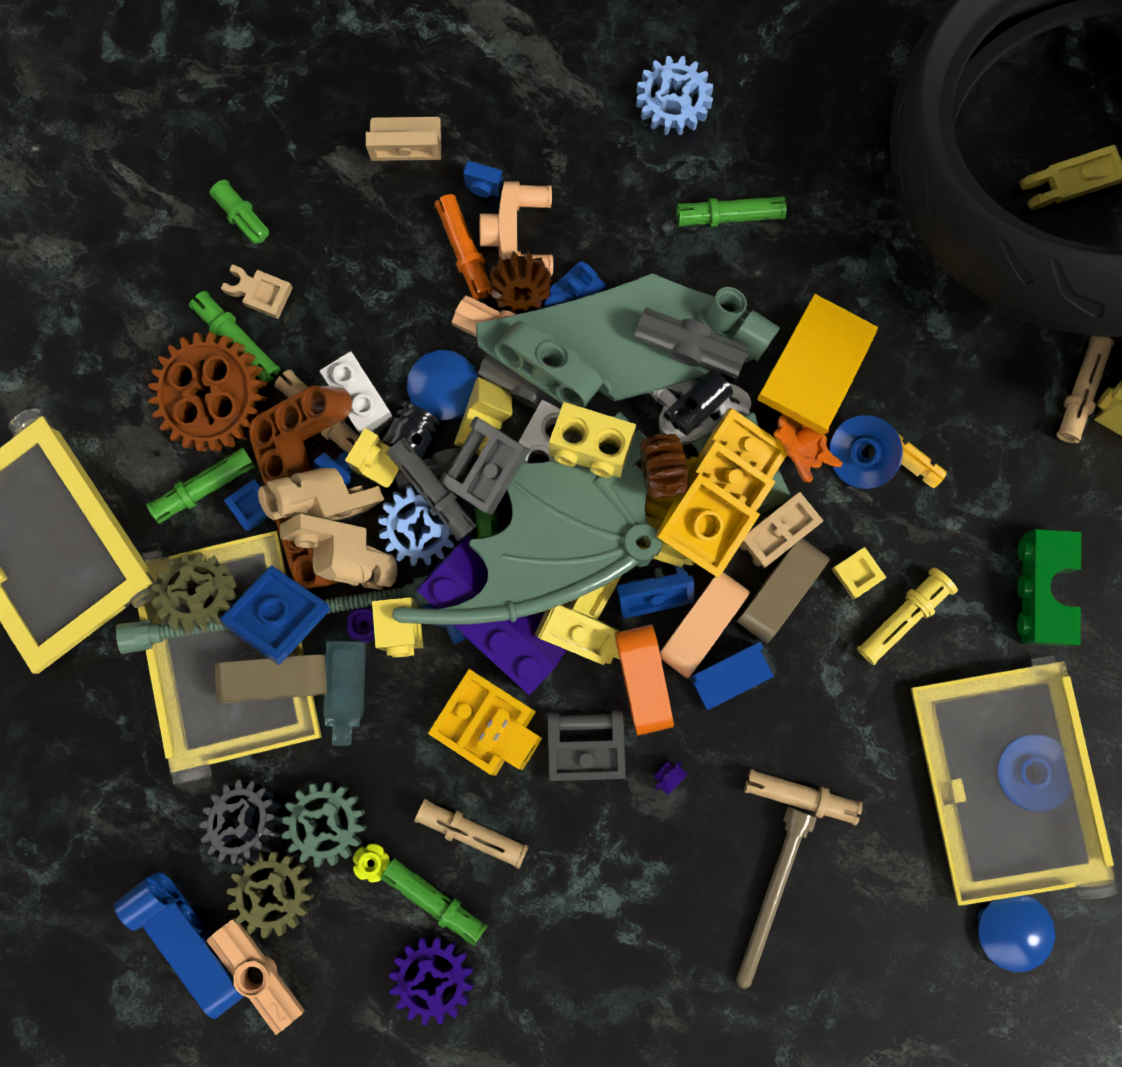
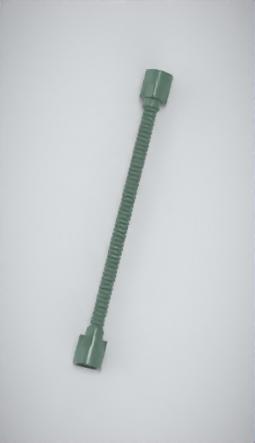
(142, 634)

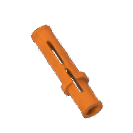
(468, 258)

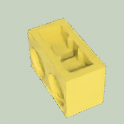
(596, 431)
(395, 637)

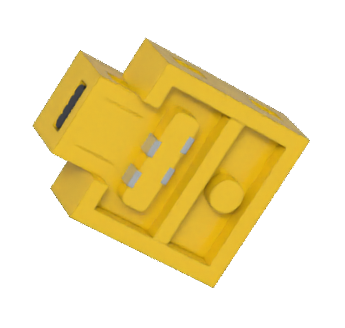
(486, 725)

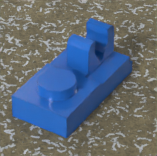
(576, 284)
(656, 594)

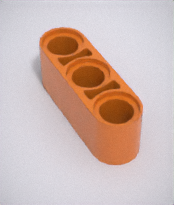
(644, 679)

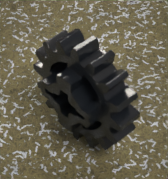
(241, 822)

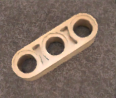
(703, 624)

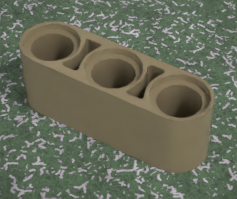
(783, 590)
(266, 680)

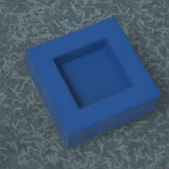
(483, 179)
(246, 505)

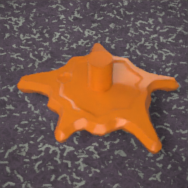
(804, 446)

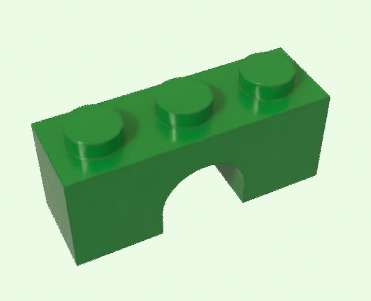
(1042, 617)

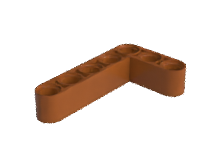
(280, 453)

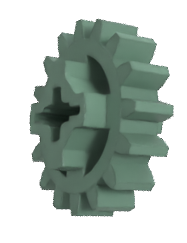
(339, 832)

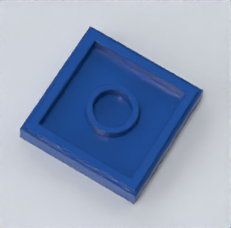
(274, 615)

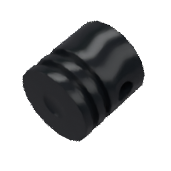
(413, 425)

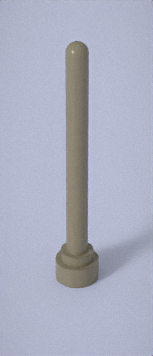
(797, 826)

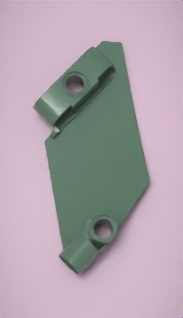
(595, 345)

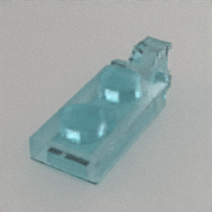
(344, 688)

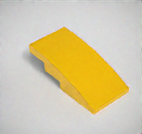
(818, 364)
(723, 493)

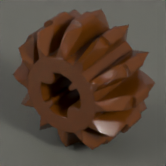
(520, 282)
(663, 465)

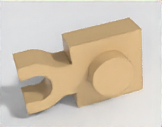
(261, 293)

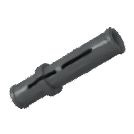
(426, 483)

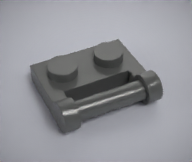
(492, 469)
(586, 758)

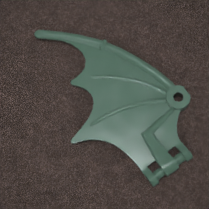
(562, 542)

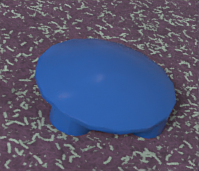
(442, 384)
(1016, 933)

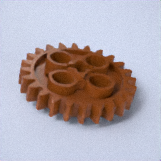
(177, 399)

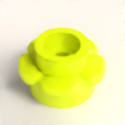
(371, 852)

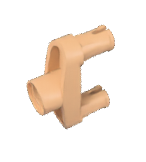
(501, 228)

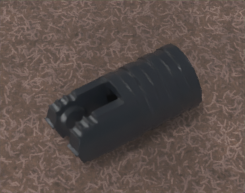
(703, 400)

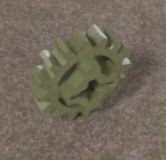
(177, 591)
(285, 900)

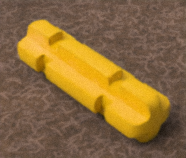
(919, 463)

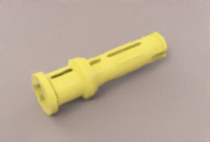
(918, 604)

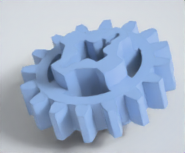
(667, 106)
(401, 521)

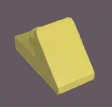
(487, 403)
(370, 459)

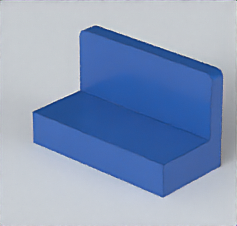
(731, 676)

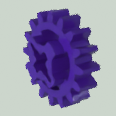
(415, 985)

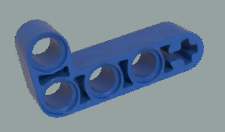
(181, 939)

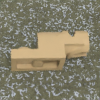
(316, 494)
(341, 551)

